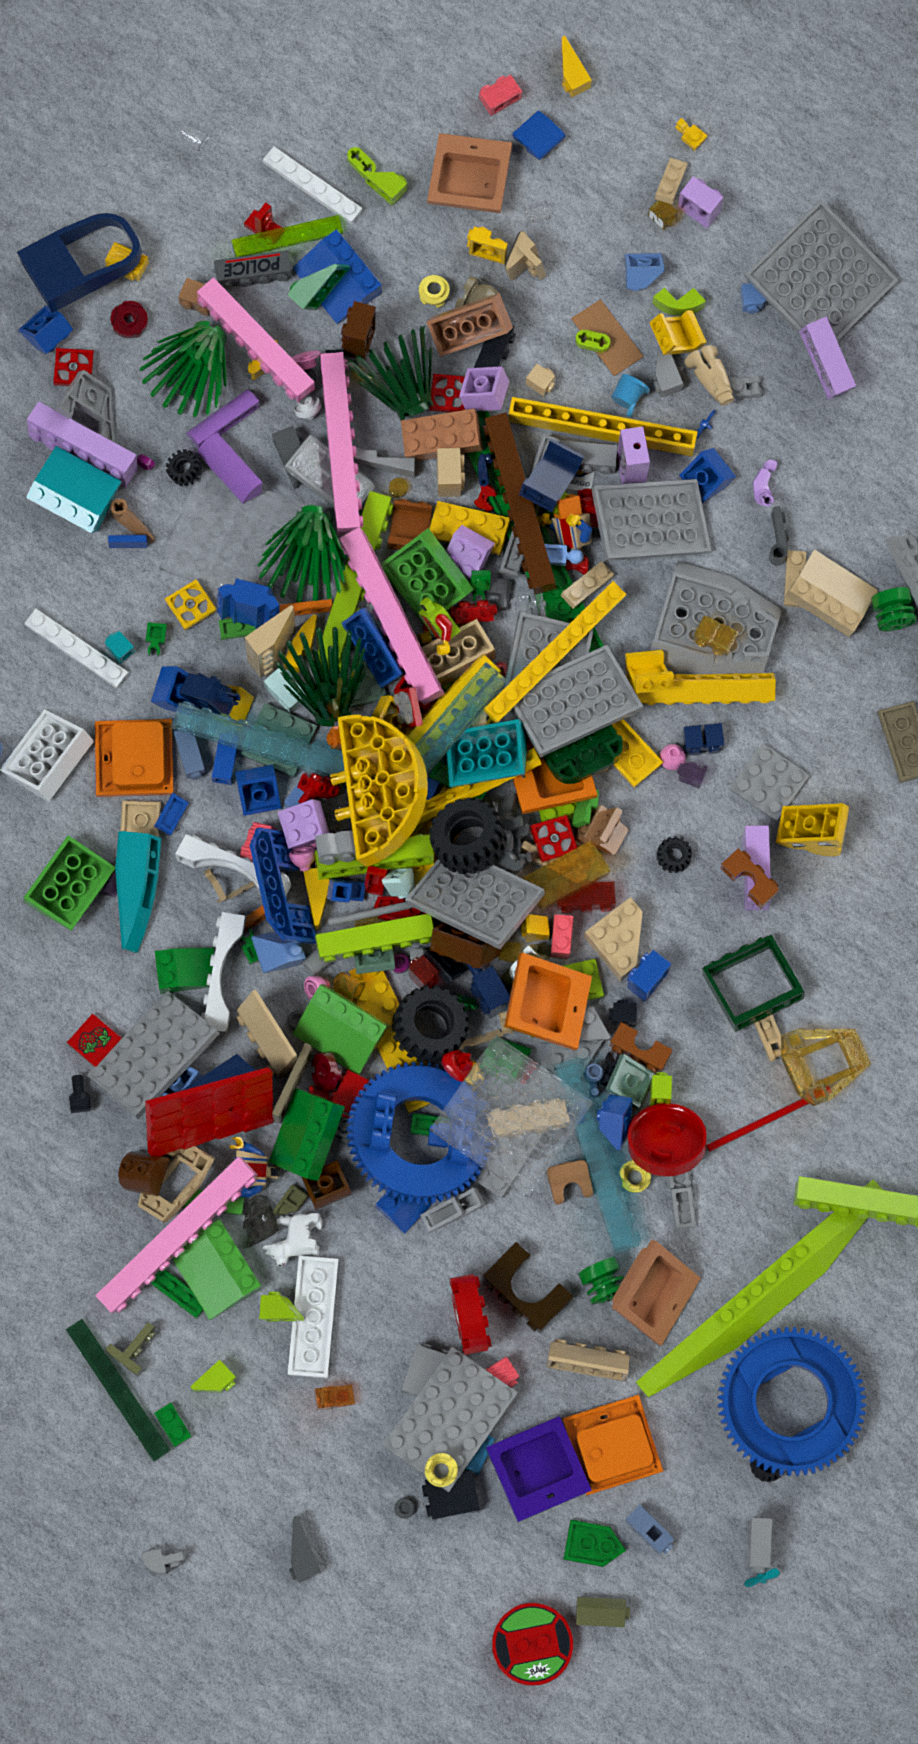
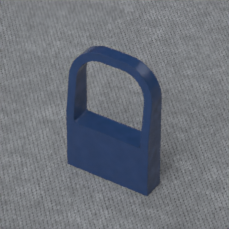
(56, 271)

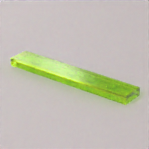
(286, 236)

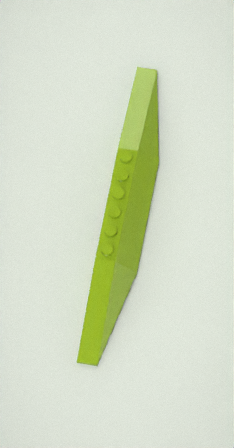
(756, 1302)

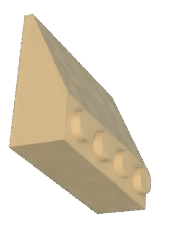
(831, 593)
(268, 639)
(267, 1035)
(588, 1361)

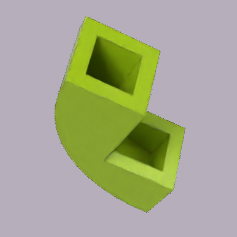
(667, 303)

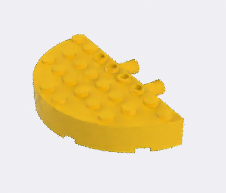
(383, 786)

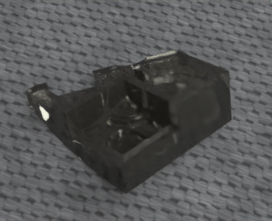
(259, 1220)

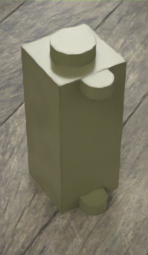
(601, 1612)

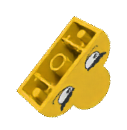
(814, 828)

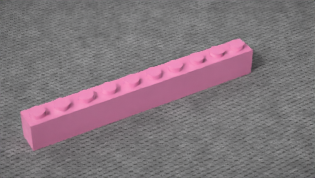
(340, 442)
(391, 615)
(176, 1235)

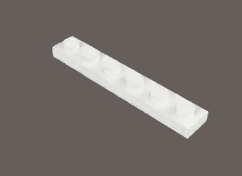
(312, 185)
(76, 648)

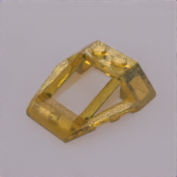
(794, 1048)

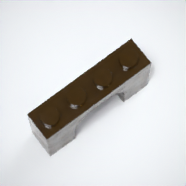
(538, 1313)

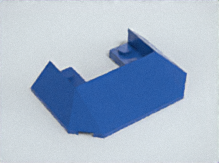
(270, 856)

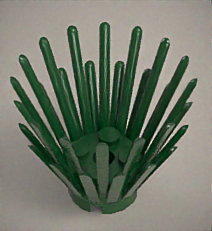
(403, 393)
(328, 696)

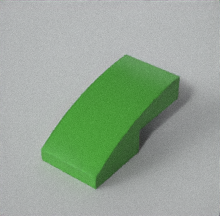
(583, 811)

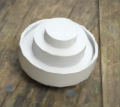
(307, 407)

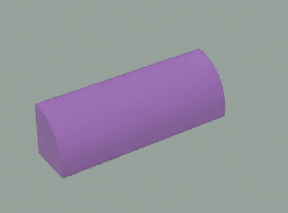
(224, 418)
(230, 468)

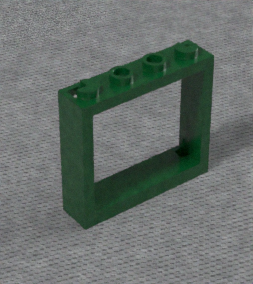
(766, 1009)

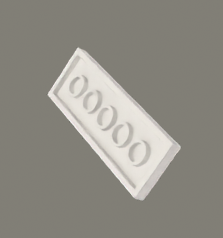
(315, 1302)

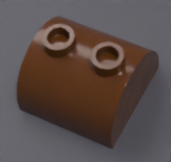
(142, 1173)
(329, 1188)

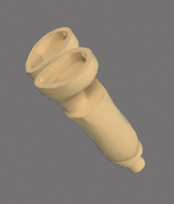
(712, 378)

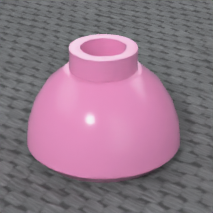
(672, 756)
(303, 857)
(312, 983)

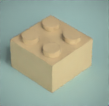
(450, 472)

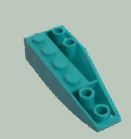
(136, 884)

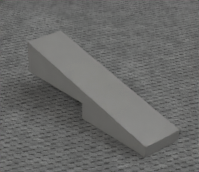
(398, 466)
(682, 1201)

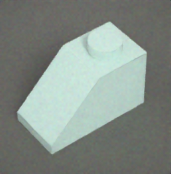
(399, 882)

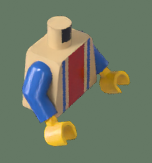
(571, 531)
(258, 1162)

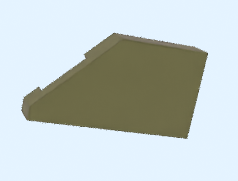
(290, 1201)

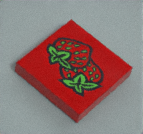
(94, 1040)

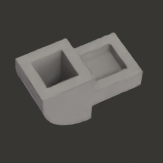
(157, 1562)

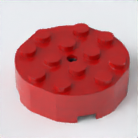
(469, 1314)

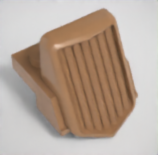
(604, 830)

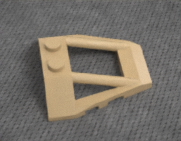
(199, 1162)

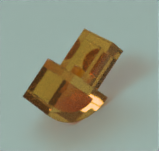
(334, 1397)

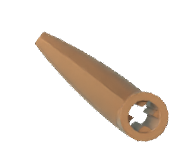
(129, 519)

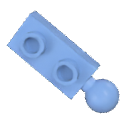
(558, 555)

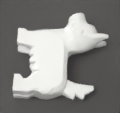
(299, 1237)

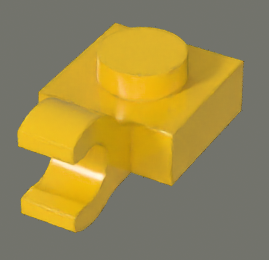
(691, 135)

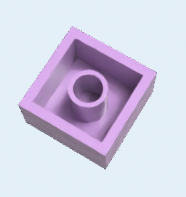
(700, 201)
(484, 388)
(469, 550)
(303, 823)

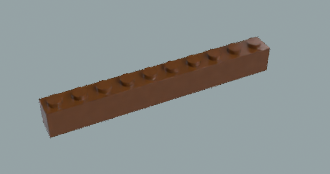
(521, 509)

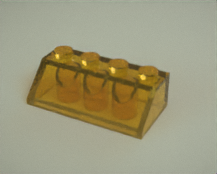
(569, 874)

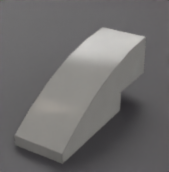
(453, 1210)

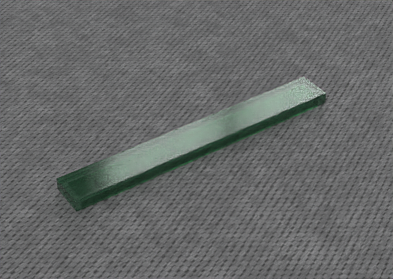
(118, 1390)

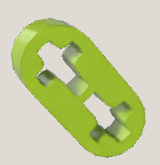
(364, 159)
(593, 344)

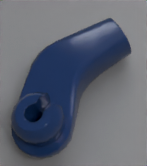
(483, 475)

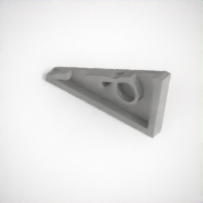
(591, 1030)

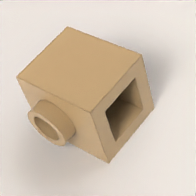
(541, 380)

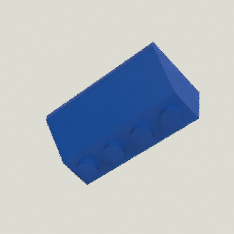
(377, 652)

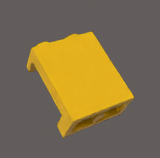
(678, 333)
(648, 671)

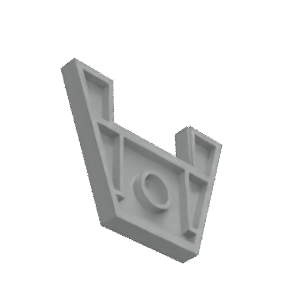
(92, 398)

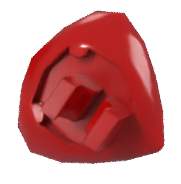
(457, 1064)

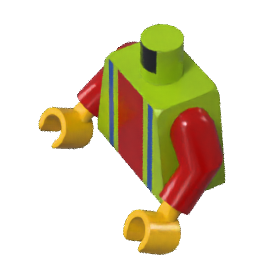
(437, 623)

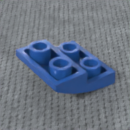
(538, 135)

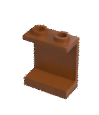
(408, 522)

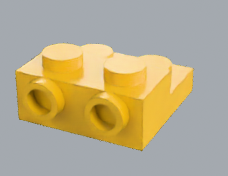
(483, 246)

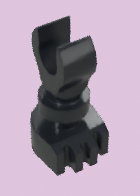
(609, 1070)

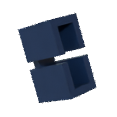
(712, 736)

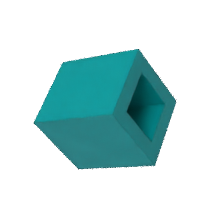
(119, 646)

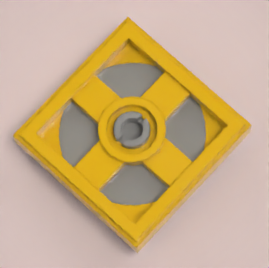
(190, 604)

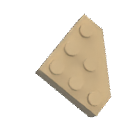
(617, 938)

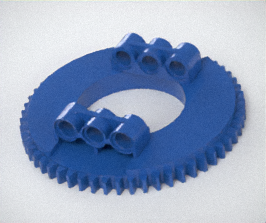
(373, 1129)
(770, 1358)

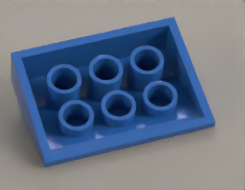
(357, 283)

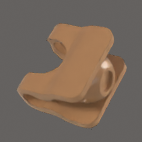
(566, 1173)

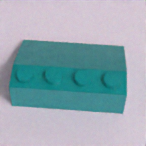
(74, 489)
(488, 753)

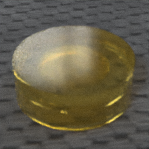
(398, 487)

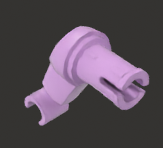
(760, 484)

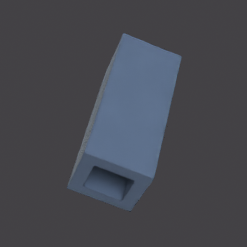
(189, 755)
(650, 1530)

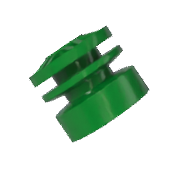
(893, 609)
(603, 1280)

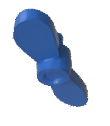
(705, 424)

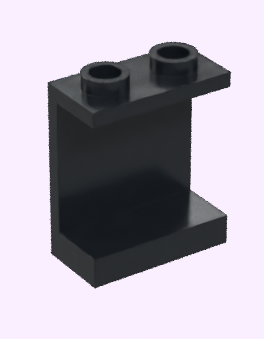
(458, 1501)

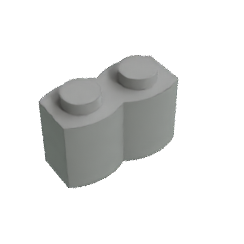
(335, 847)

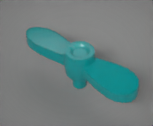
(762, 1578)

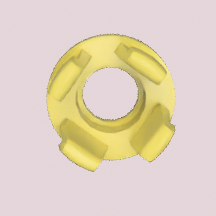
(437, 299)
(634, 1188)
(449, 1462)

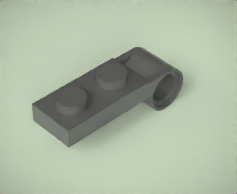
(781, 536)

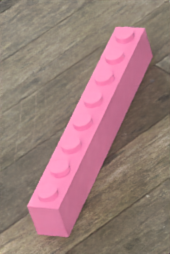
(255, 340)

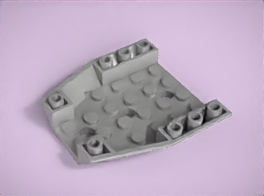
(720, 598)

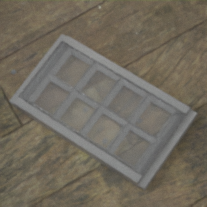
(313, 469)

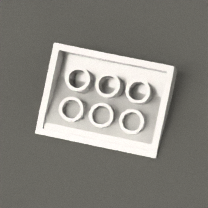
(47, 755)

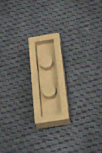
(671, 181)
(794, 563)
(587, 585)

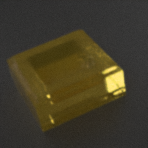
(509, 952)

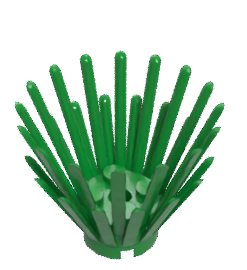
(200, 349)
(309, 534)

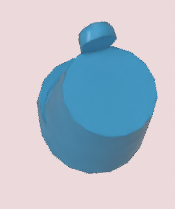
(629, 392)

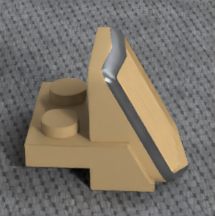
(524, 256)

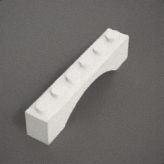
(197, 854)
(230, 931)

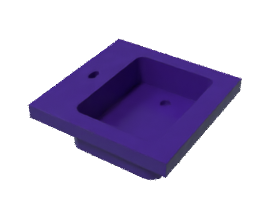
(538, 1465)

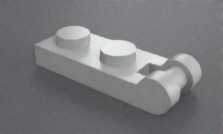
(740, 390)

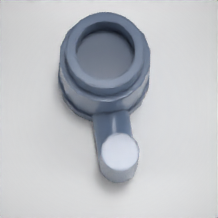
(593, 1074)

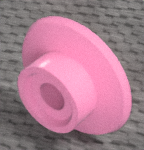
(306, 359)

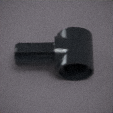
(79, 1099)

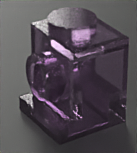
(691, 774)

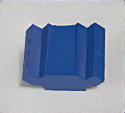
(246, 603)

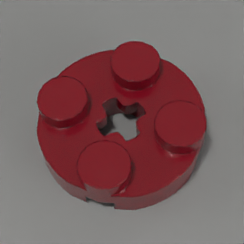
(123, 311)
(326, 1072)

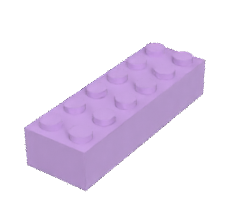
(56, 430)

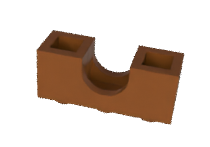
(739, 865)
(653, 1059)

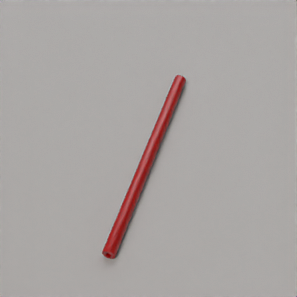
(757, 1124)

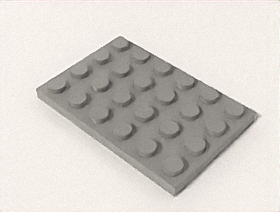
(651, 519)
(530, 639)
(576, 701)
(480, 904)
(153, 1054)
(450, 1415)

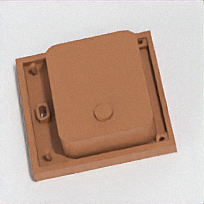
(467, 175)
(655, 1292)

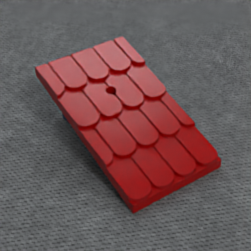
(213, 1107)

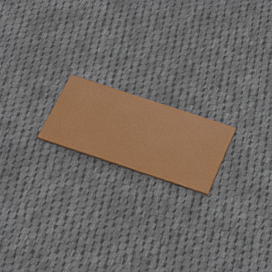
(622, 349)

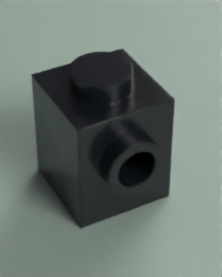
(623, 1012)

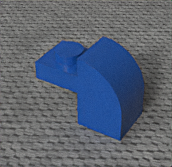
(345, 890)

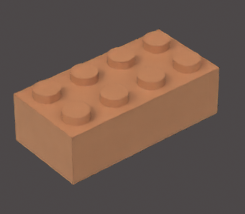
(469, 324)
(445, 430)

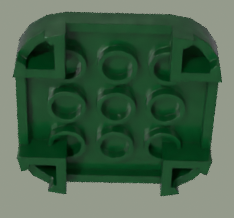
(585, 756)

